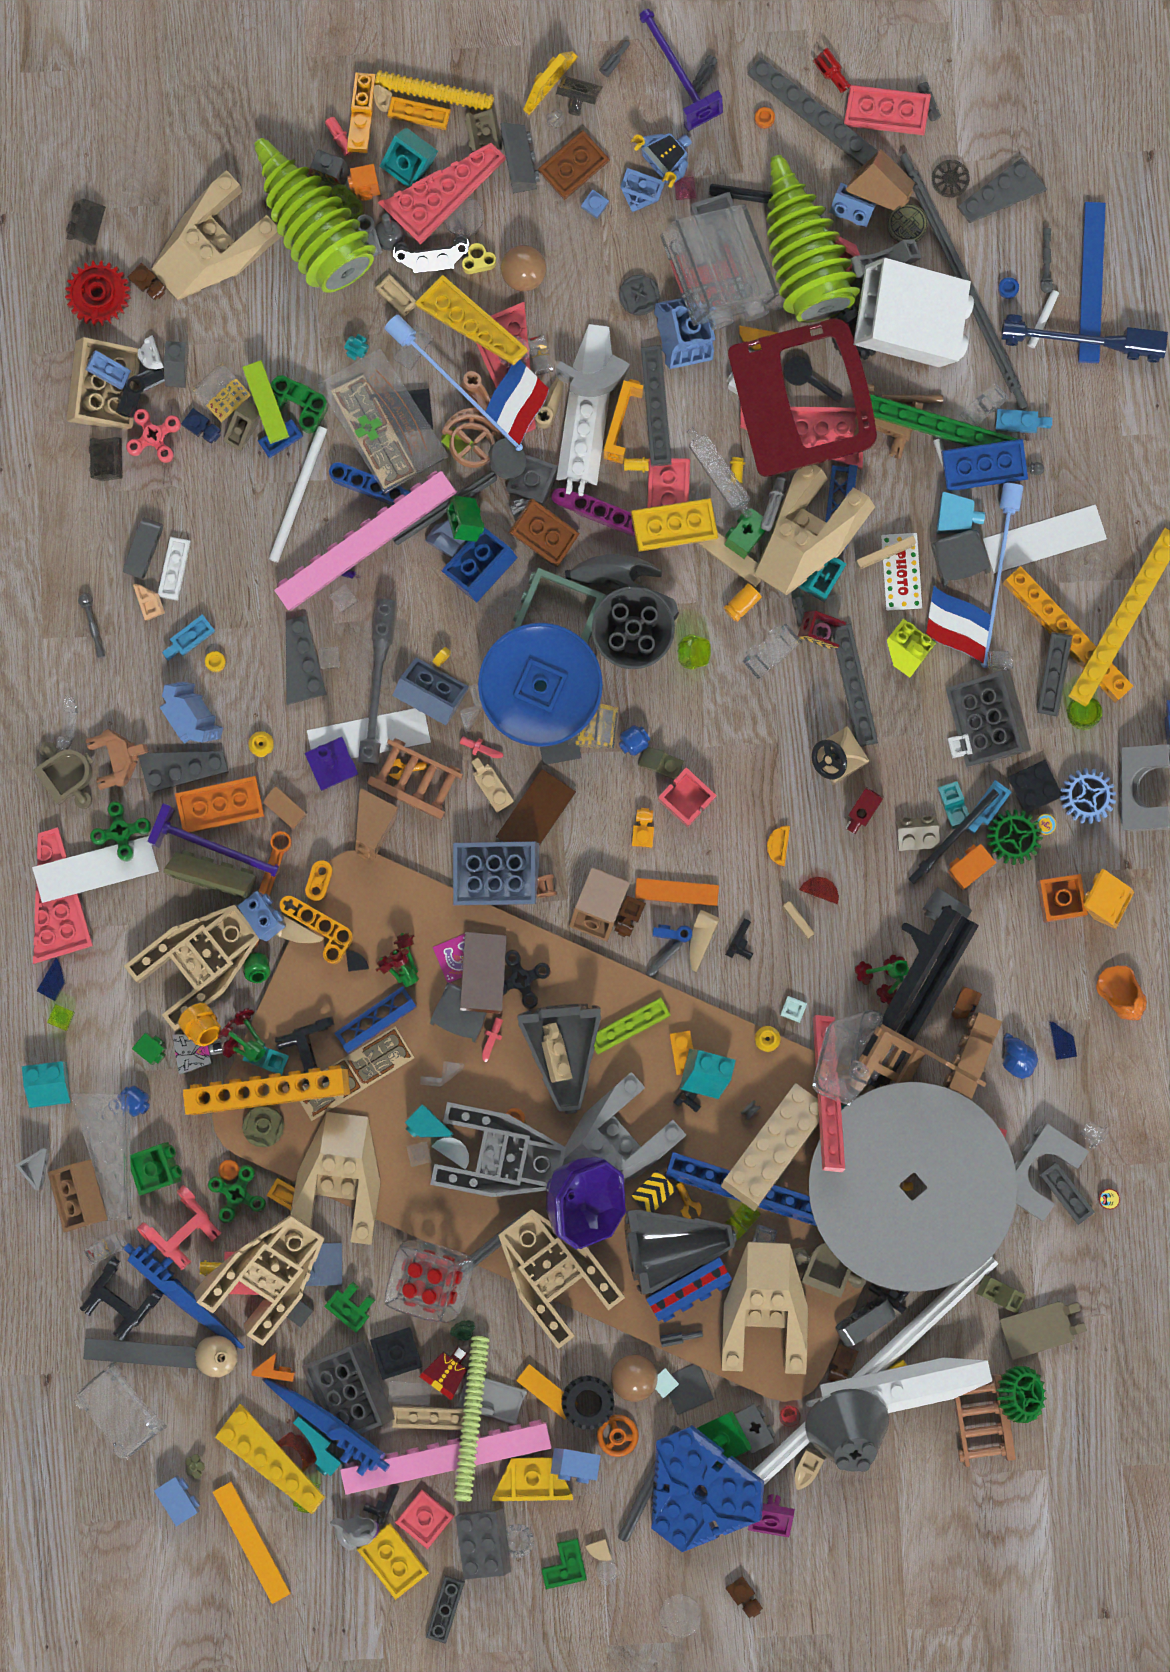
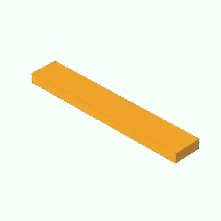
(251, 1542)

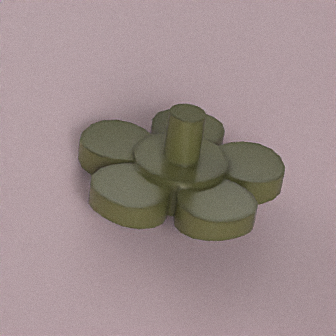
(194, 1466)

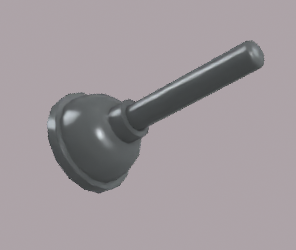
(389, 232)

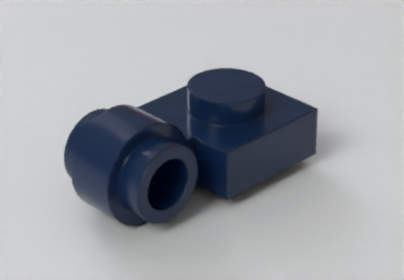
(198, 423)

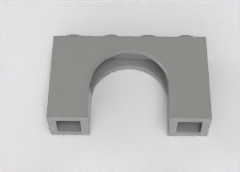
(1135, 764)
(1047, 1141)

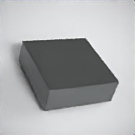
(300, 1313)

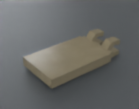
(1040, 1329)

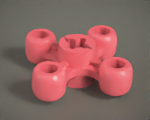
(147, 440)

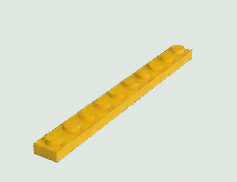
(1122, 620)

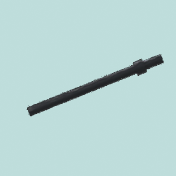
(925, 865)

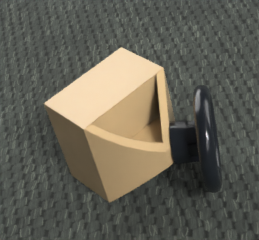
(838, 756)

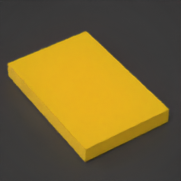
(393, 1561)

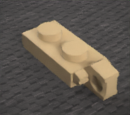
(491, 786)
(555, 1054)

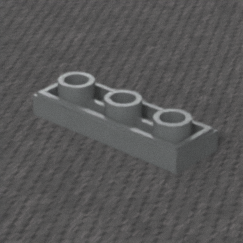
(449, 1597)

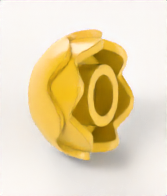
(266, 748)
(762, 1043)

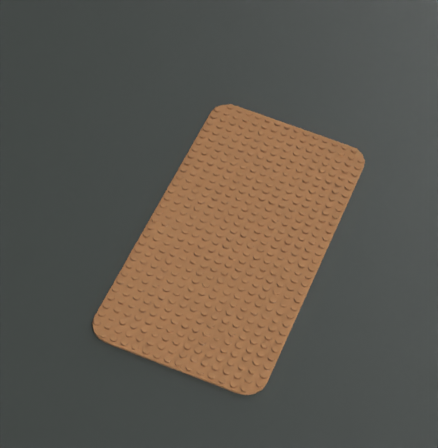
(389, 899)

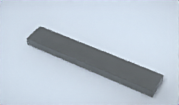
(656, 406)
(854, 685)
(140, 1353)

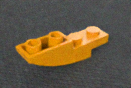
(361, 113)

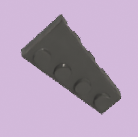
(1008, 188)
(302, 666)
(178, 768)

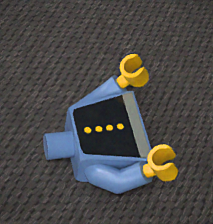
(665, 155)

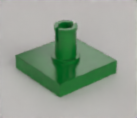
(727, 1434)

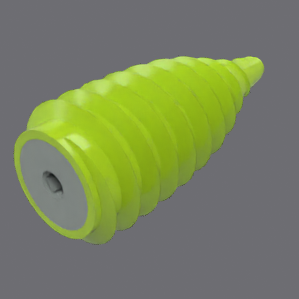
(312, 224)
(805, 252)

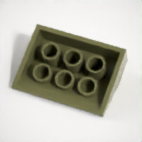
(211, 875)

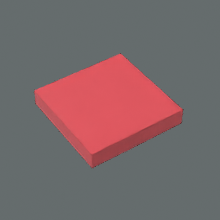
(424, 1519)

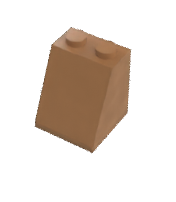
(881, 182)
(373, 824)
(599, 904)

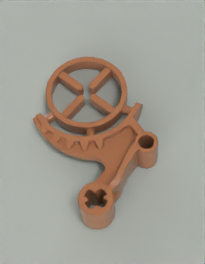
(472, 386)

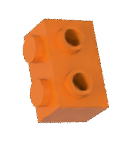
(364, 182)
(971, 866)

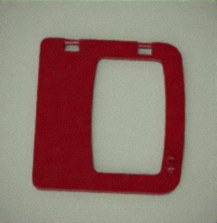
(766, 403)

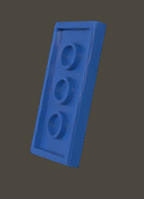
(984, 465)

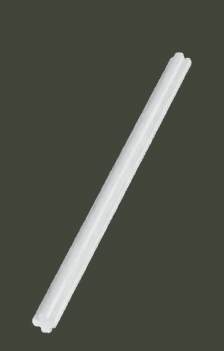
(882, 1361)

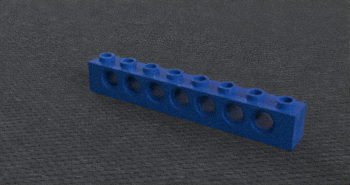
(711, 1178)

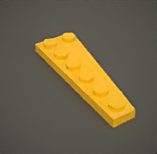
(460, 313)
(258, 1449)

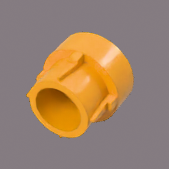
(200, 1024)

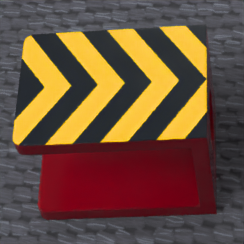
(806, 633)
(653, 1192)

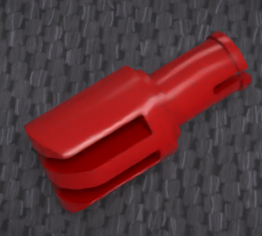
(831, 69)

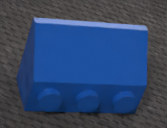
(479, 564)

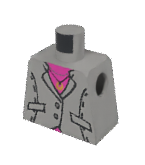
(192, 1056)

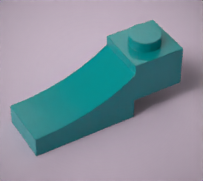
(326, 1460)

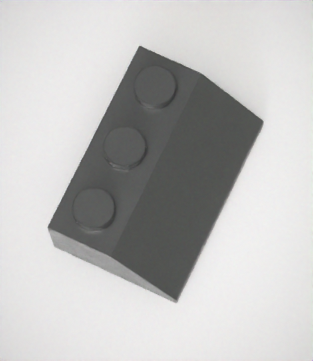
(519, 157)

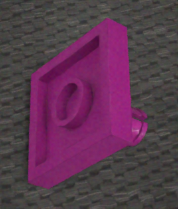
(775, 1519)

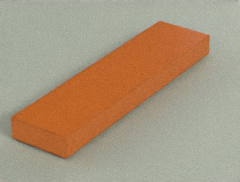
(676, 892)

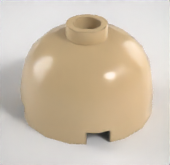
(208, 1352)

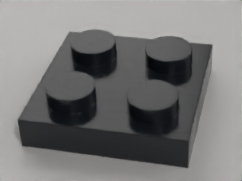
(1034, 786)
(396, 1353)

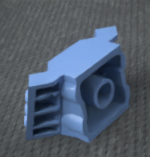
(680, 339)
(189, 713)

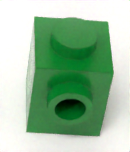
(150, 1048)

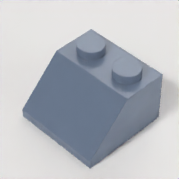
(328, 1266)

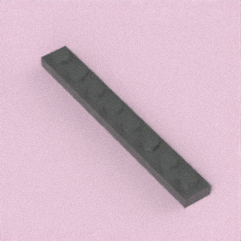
(811, 112)

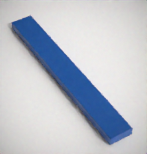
(1092, 279)

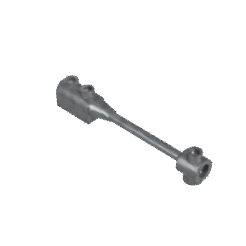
(382, 638)

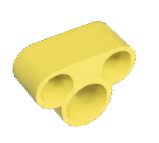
(479, 264)

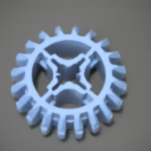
(1104, 788)

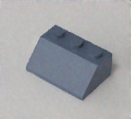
(430, 691)

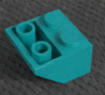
(822, 582)

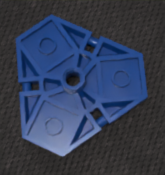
(685, 1511)

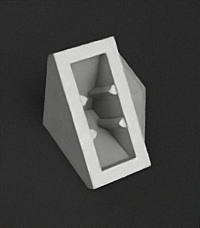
(35, 1168)

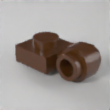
(144, 279)
(632, 911)
(844, 1359)
(741, 1592)

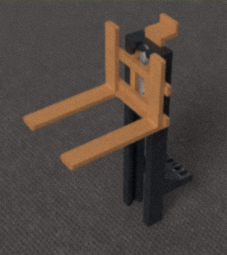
(888, 1048)

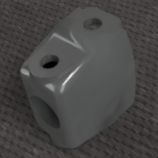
(960, 556)
(452, 1019)

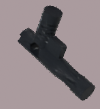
(740, 942)
(689, 1101)
(892, 1296)
(383, 1506)

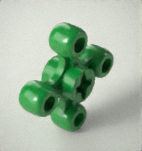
(112, 832)
(231, 1202)

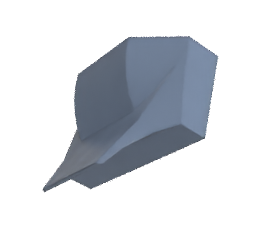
(442, 539)

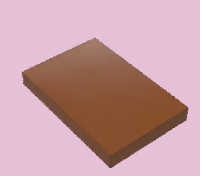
(573, 164)
(544, 532)

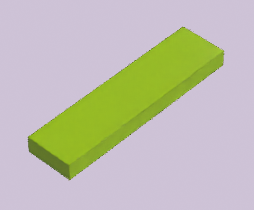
(265, 402)
(630, 1025)

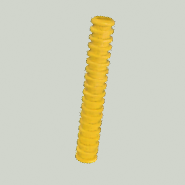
(434, 91)

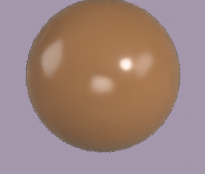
(523, 268)
(634, 1378)

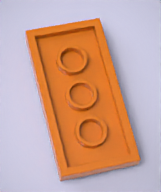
(219, 805)

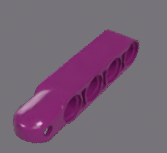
(569, 501)

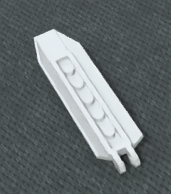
(585, 416)
(917, 1383)

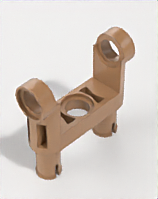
(900, 434)

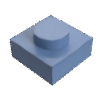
(595, 204)

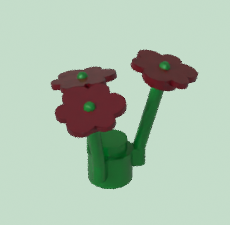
(895, 967)
(253, 1049)

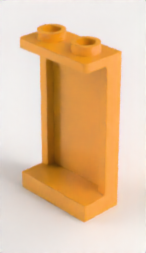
(611, 450)

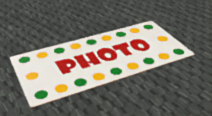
(902, 575)

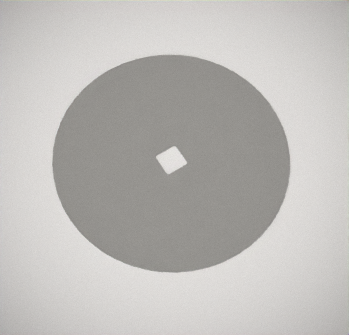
(950, 1224)

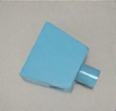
(957, 514)

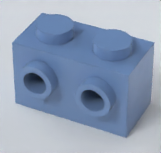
(851, 207)
(262, 916)
(575, 1464)
(177, 1500)

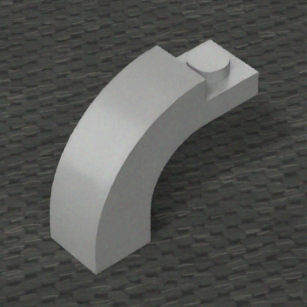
(904, 251)
(595, 383)

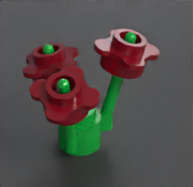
(399, 958)

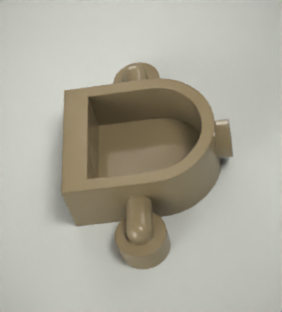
(65, 774)
(826, 1270)

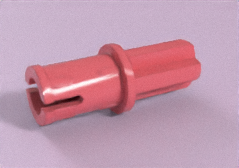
(339, 135)

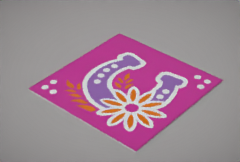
(451, 957)

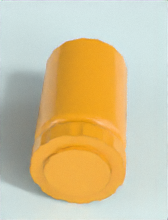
(742, 602)

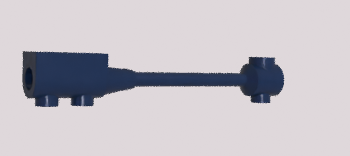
(1134, 342)

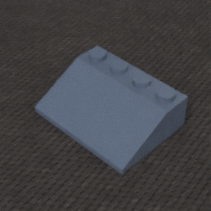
(495, 873)

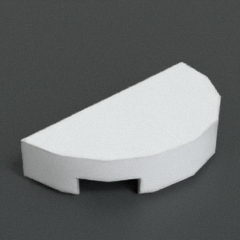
(149, 354)
(454, 1150)

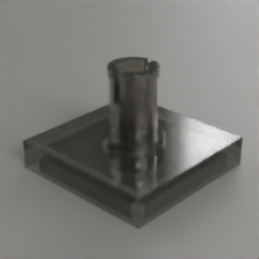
(579, 92)

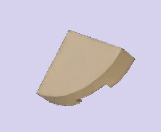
(382, 97)
(599, 1550)

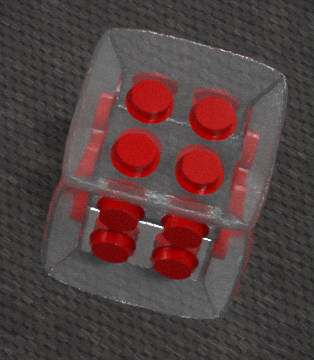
(428, 1281)

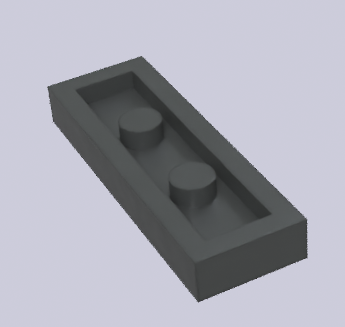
(1067, 1193)

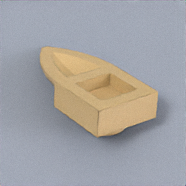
(808, 1468)

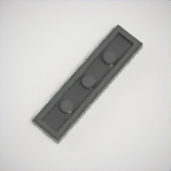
(1055, 674)

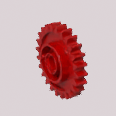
(93, 279)

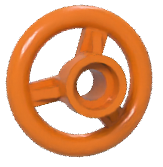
(607, 1448)

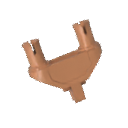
(122, 755)

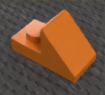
(268, 1370)

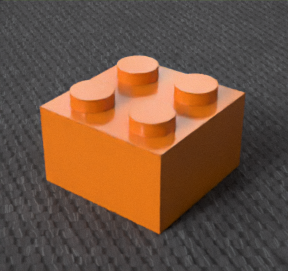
(1062, 898)

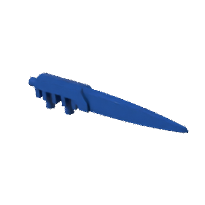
(161, 1277)
(335, 1429)

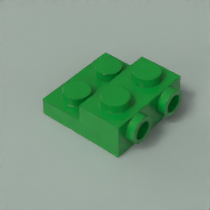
(155, 1168)

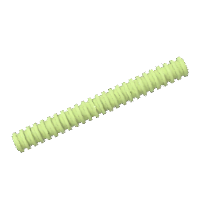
(471, 1418)

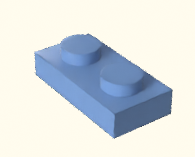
(108, 370)

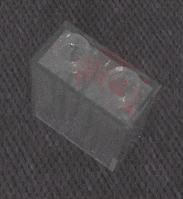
(720, 266)

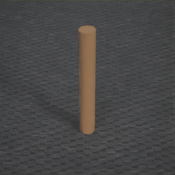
(911, 398)

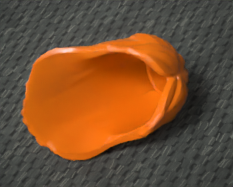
(1122, 992)

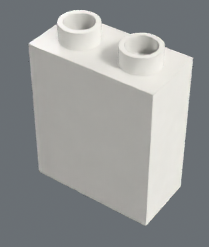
(913, 313)

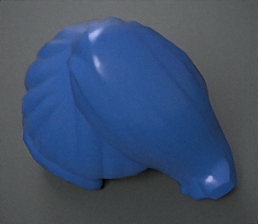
(1019, 1058)

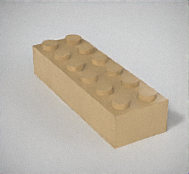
(773, 1148)

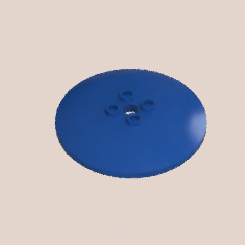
(534, 655)

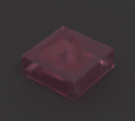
(685, 188)

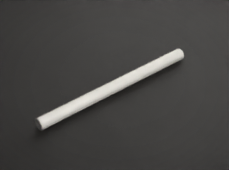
(298, 494)

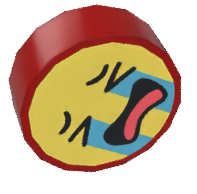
(1109, 1199)

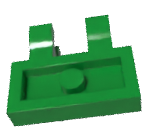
(347, 1310)

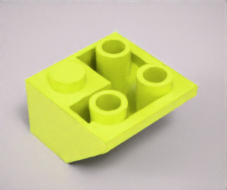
(908, 647)

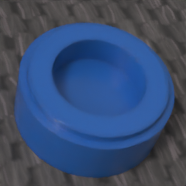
(1008, 288)

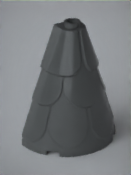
(579, 1031)
(671, 1246)

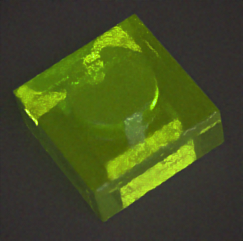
(61, 1017)

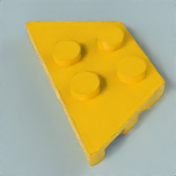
(546, 81)
(531, 1481)

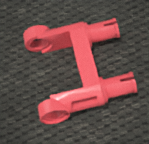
(171, 1247)

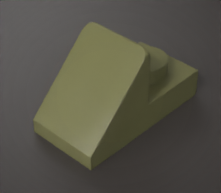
(661, 763)

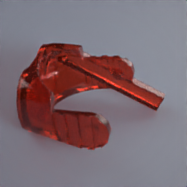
(299, 1444)

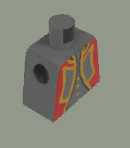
(329, 168)

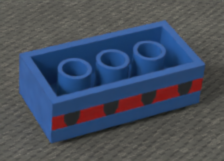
(689, 1288)

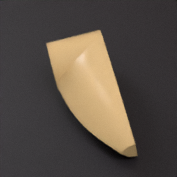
(550, 405)
(297, 933)
(701, 937)

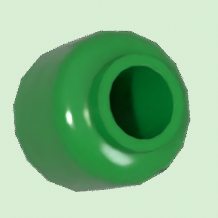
(256, 968)

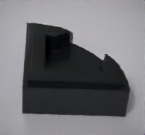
(356, 961)

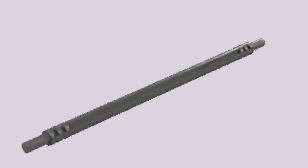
(960, 272)

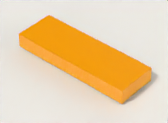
(419, 113)
(542, 1389)

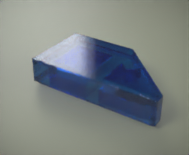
(53, 981)
(1062, 1042)

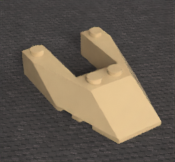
(202, 251)
(802, 541)
(205, 951)
(340, 1166)
(272, 1266)
(547, 1267)
(766, 1295)

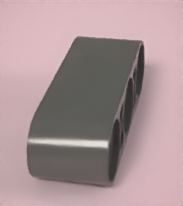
(143, 548)
(865, 1321)

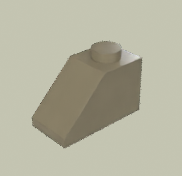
(242, 425)

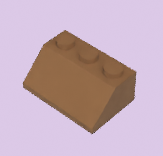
(77, 1195)

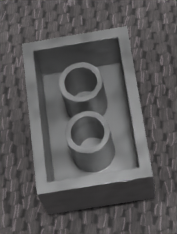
(483, 1544)

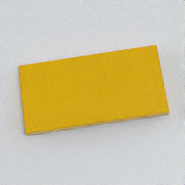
(674, 524)

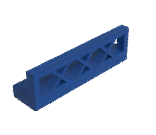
(850, 483)
(380, 1025)

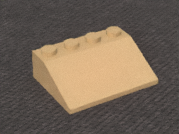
(92, 398)

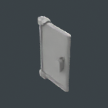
(500, 1397)

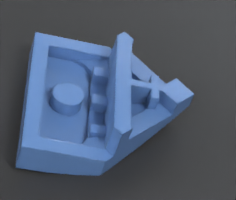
(641, 189)

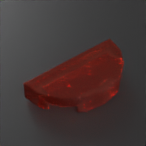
(821, 888)

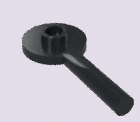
(799, 372)

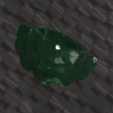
(463, 1330)

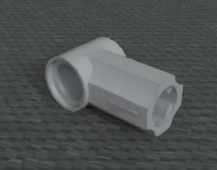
(373, 238)

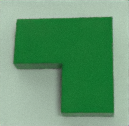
(571, 1567)

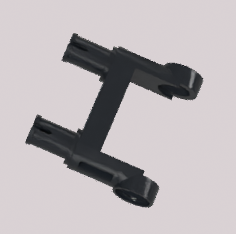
(301, 1038)
(101, 1293)

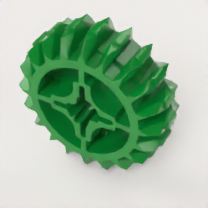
(1016, 845)
(1021, 1394)

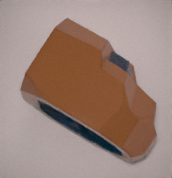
(965, 1003)

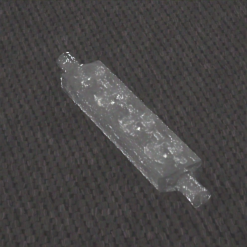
(719, 472)

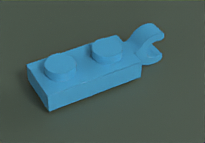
(1020, 421)
(189, 637)
(989, 813)

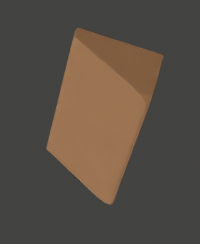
(284, 807)

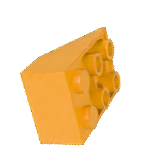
(1107, 899)

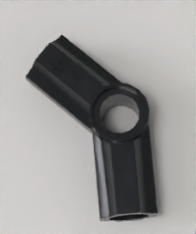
(129, 398)

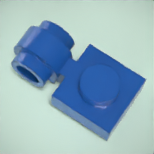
(664, 931)

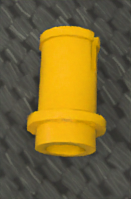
(636, 464)
(737, 467)
(207, 1267)

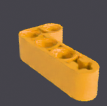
(315, 923)

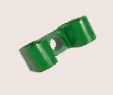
(302, 396)

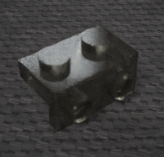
(85, 221)
(106, 459)

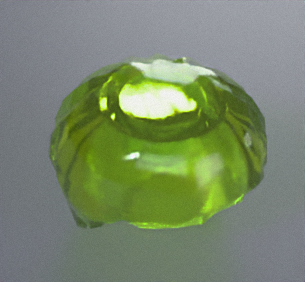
(694, 651)
(1084, 717)

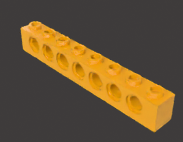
(1056, 620)
(338, 1086)

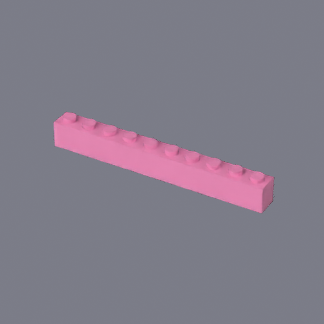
(366, 540)
(444, 1458)

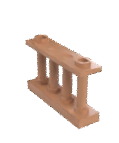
(417, 798)
(1003, 1427)

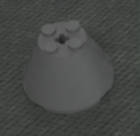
(633, 610)
(848, 1428)

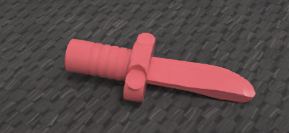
(477, 746)
(493, 1035)

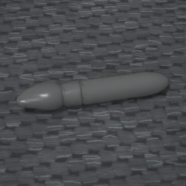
(654, 968)

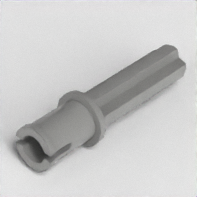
(776, 496)

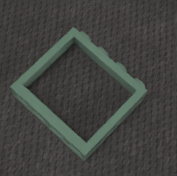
(534, 581)

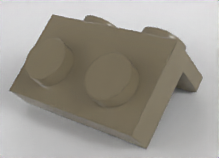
(482, 130)
(918, 833)

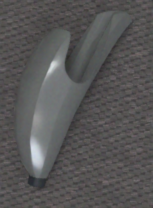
(617, 572)

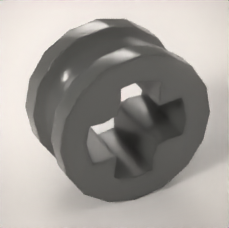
(750, 1110)

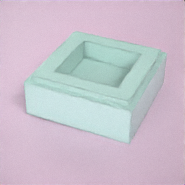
(793, 1009)
(665, 1383)

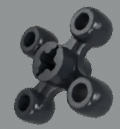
(530, 974)

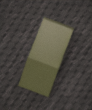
(1001, 1294)

